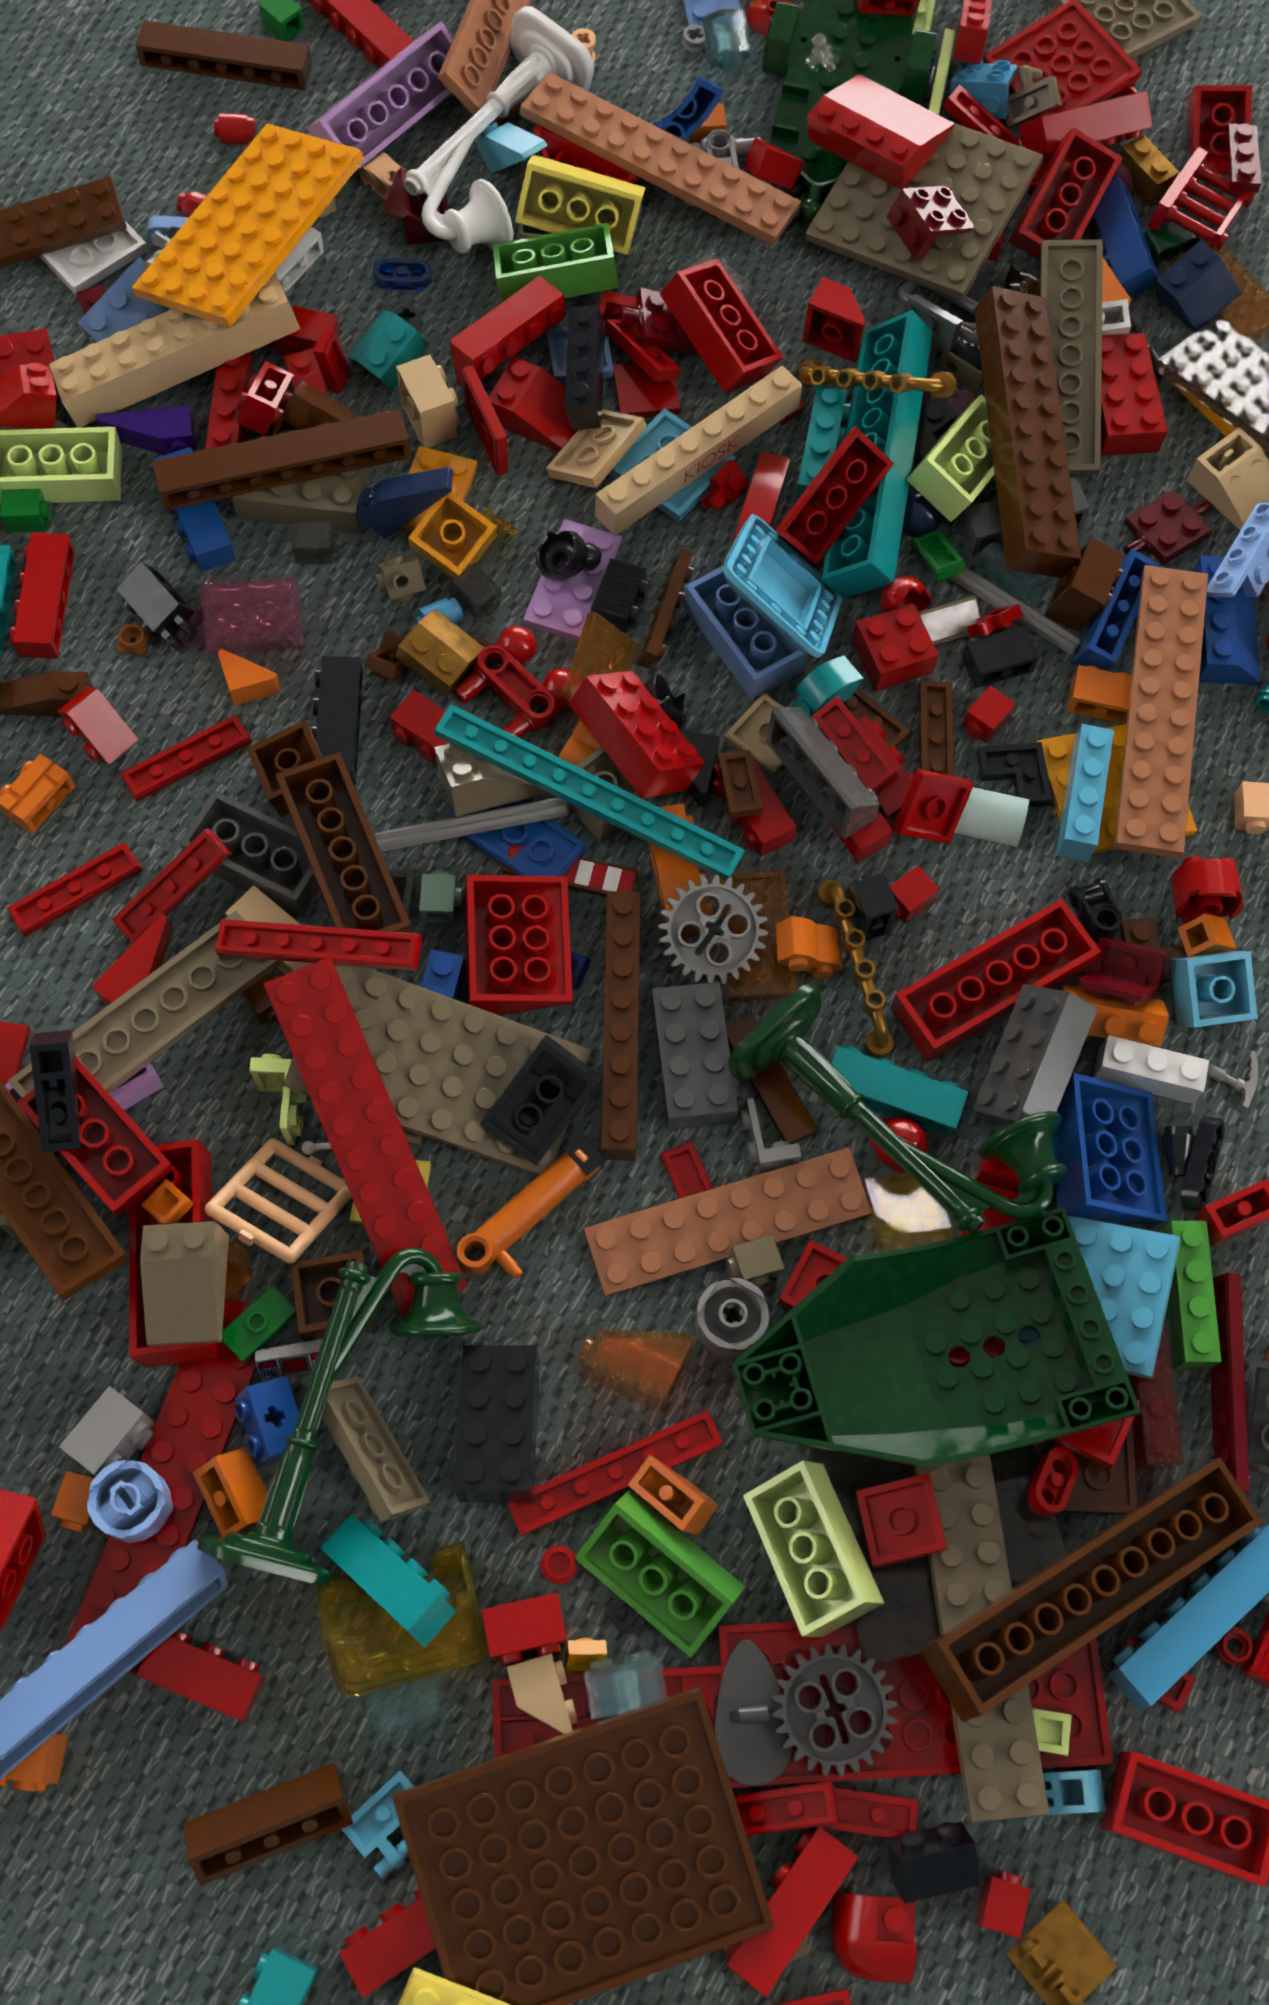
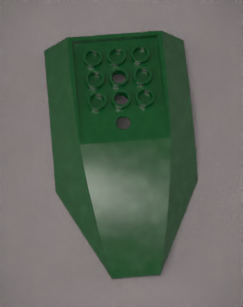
(870, 1346)

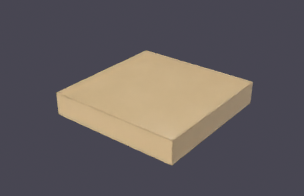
(751, 734)

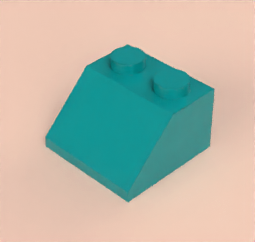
(387, 345)

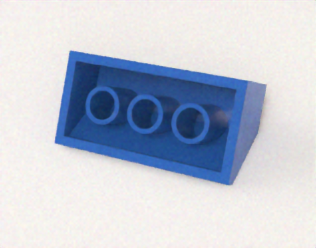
(1228, 634)

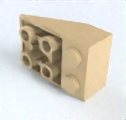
(1233, 476)

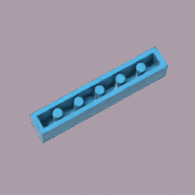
(1194, 1623)

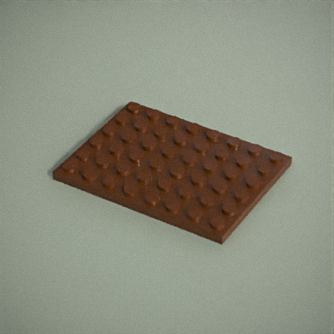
(585, 1858)

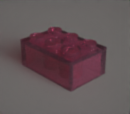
(253, 615)

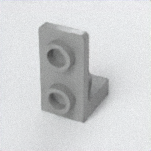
(777, 1155)

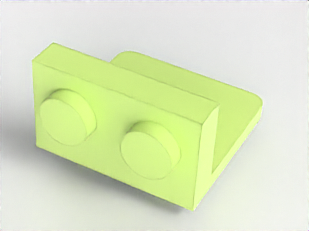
(269, 1076)

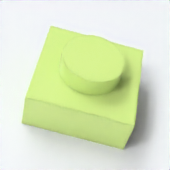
(1052, 1731)

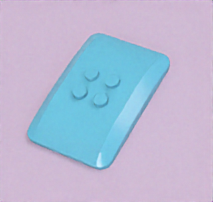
(782, 586)

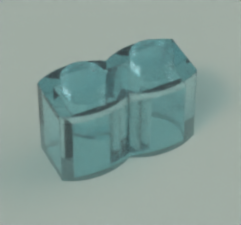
(623, 1686)

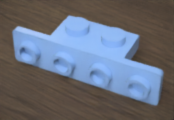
(1246, 560)

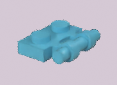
(376, 1822)

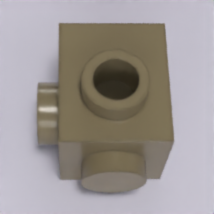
(755, 1261)

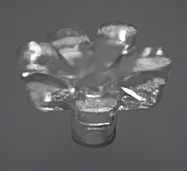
(822, 54)

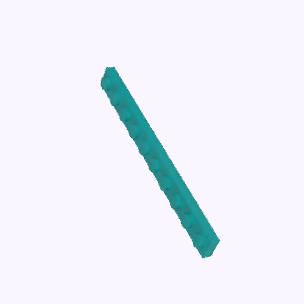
(589, 792)

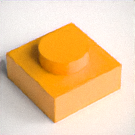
(582, 1652)

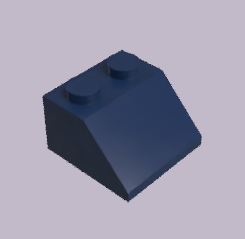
(1197, 287)

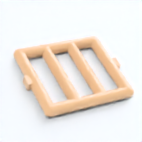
(255, 1166)

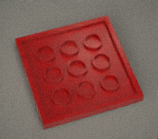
(1074, 51)

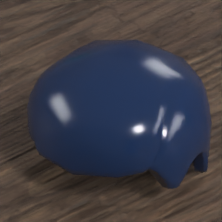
(920, 516)

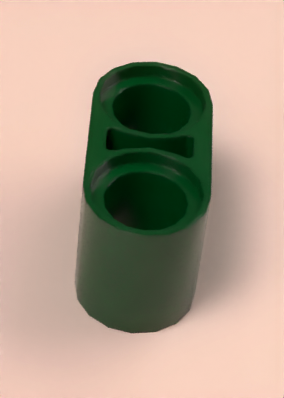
(1169, 241)

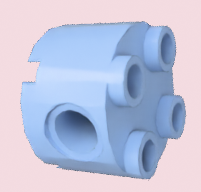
(129, 1501)

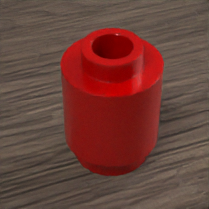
(234, 128)

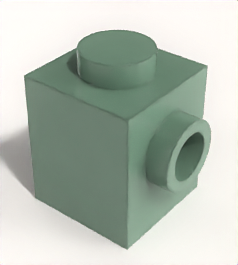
(439, 898)

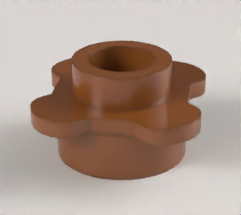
(130, 632)

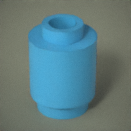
(448, 607)

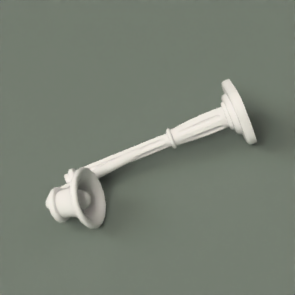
(485, 219)

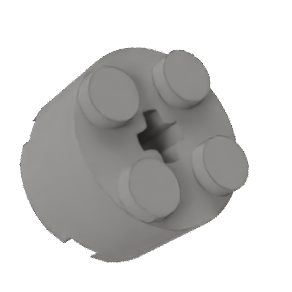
(720, 1301)

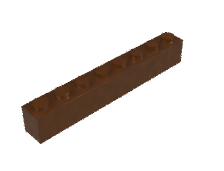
(281, 459)
(621, 1026)

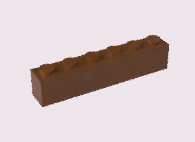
(224, 55)

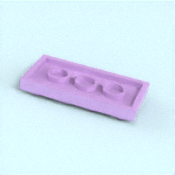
(564, 605)

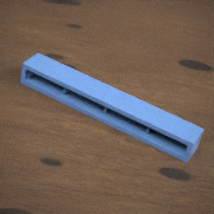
(105, 1651)

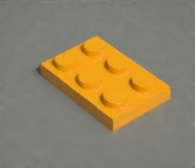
(431, 459)

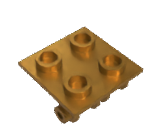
(1061, 1958)

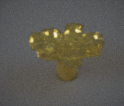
(503, 526)

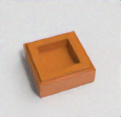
(167, 1203)

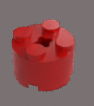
(1207, 888)

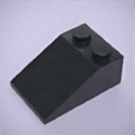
(541, 1100)

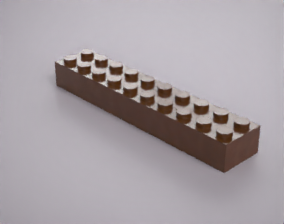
(1026, 434)
(1089, 1589)

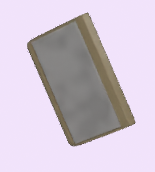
(950, 620)

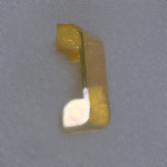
(376, 1653)

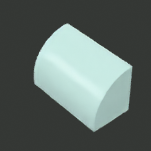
(993, 817)

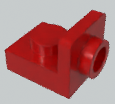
(612, 302)

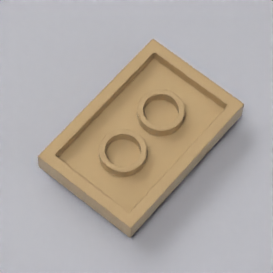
(596, 451)

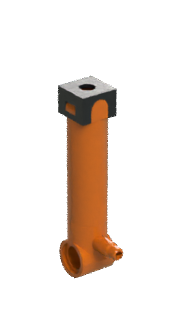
(576, 1164)

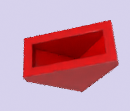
(773, 164)

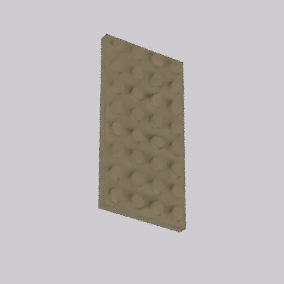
(441, 1061)

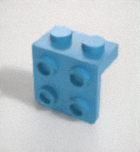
(987, 84)

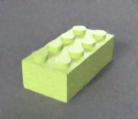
(63, 463)
(958, 463)
(813, 1549)

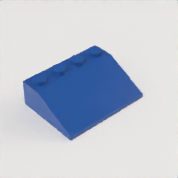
(1109, 1153)

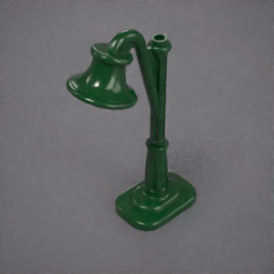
(1021, 1145)
(432, 1313)

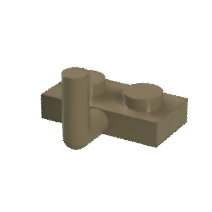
(1033, 98)

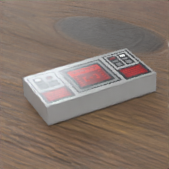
(287, 1359)

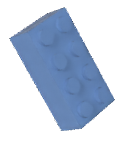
(741, 636)

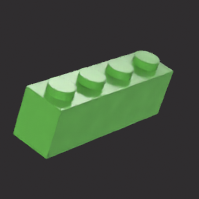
(1193, 1300)

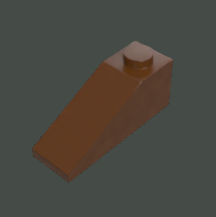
(42, 693)

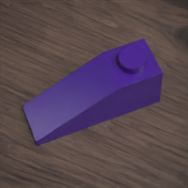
(153, 429)

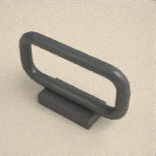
(944, 325)

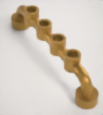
(814, 373)
(832, 895)

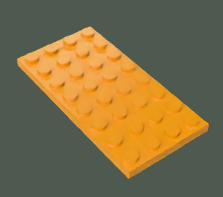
(248, 224)

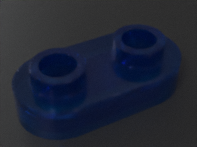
(403, 273)

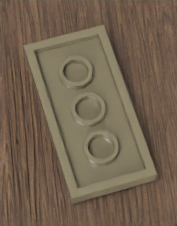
(371, 1451)

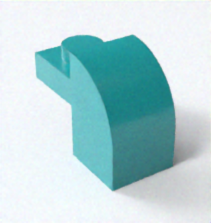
(825, 683)

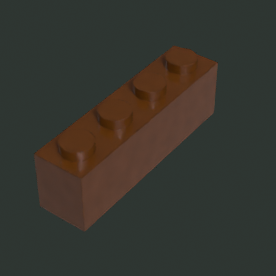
(267, 1824)

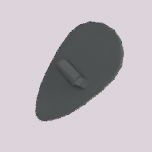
(744, 1719)

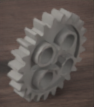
(737, 947)

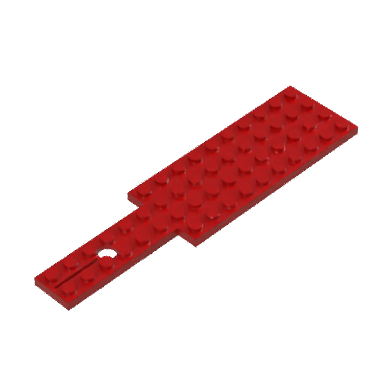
(924, 1727)

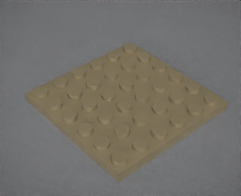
(985, 180)

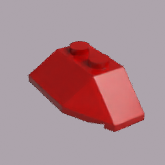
(569, 153)

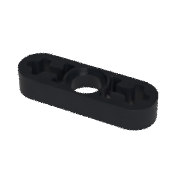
(1202, 1163)

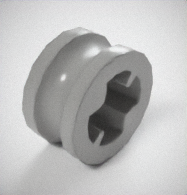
(689, 34)

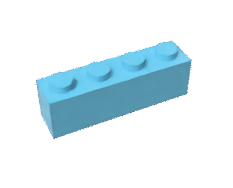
(1085, 793)

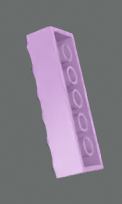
(390, 97)

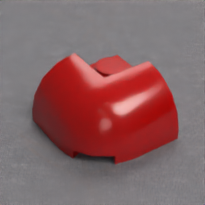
(874, 1937)

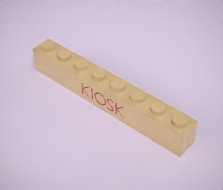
(697, 450)

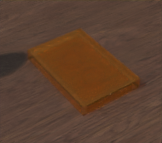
(599, 651)

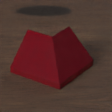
(409, 209)

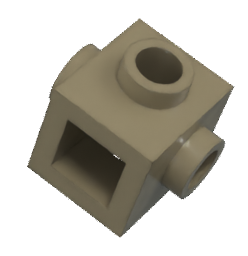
(409, 582)

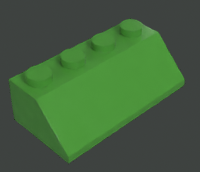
(659, 1572)

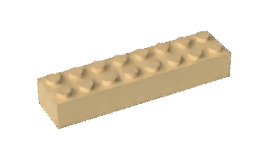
(165, 353)

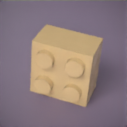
(428, 401)

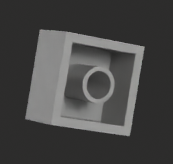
(108, 1432)

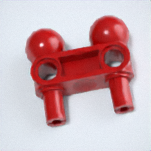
(514, 683)

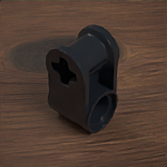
(1096, 904)

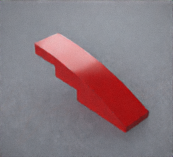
(765, 488)

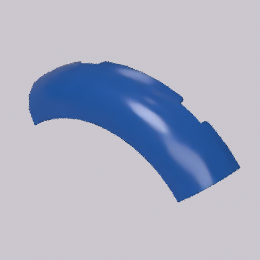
(693, 110)

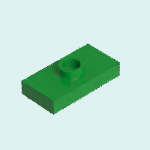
(938, 555)
(258, 1324)

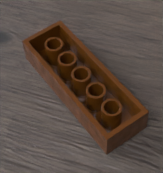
(341, 847)

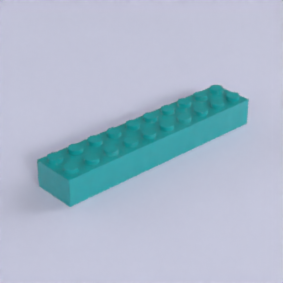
(869, 545)

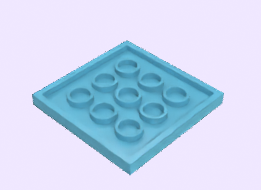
(1133, 1283)

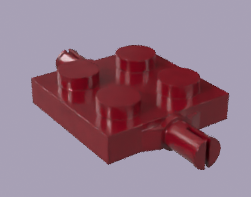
(657, 323)
(1168, 527)

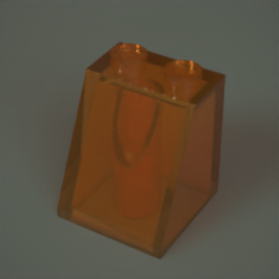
(636, 1363)

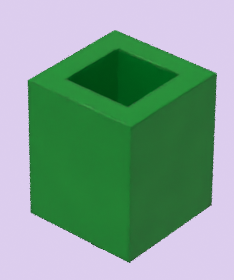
(282, 18)
(24, 510)

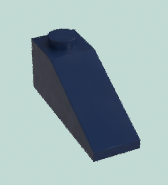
(402, 498)

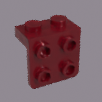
(923, 214)
(1125, 972)

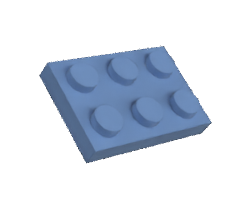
(120, 307)

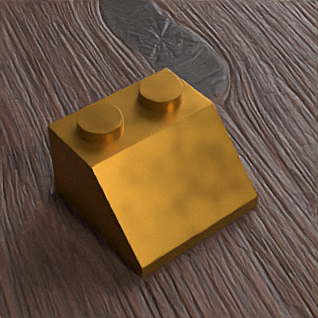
(439, 652)

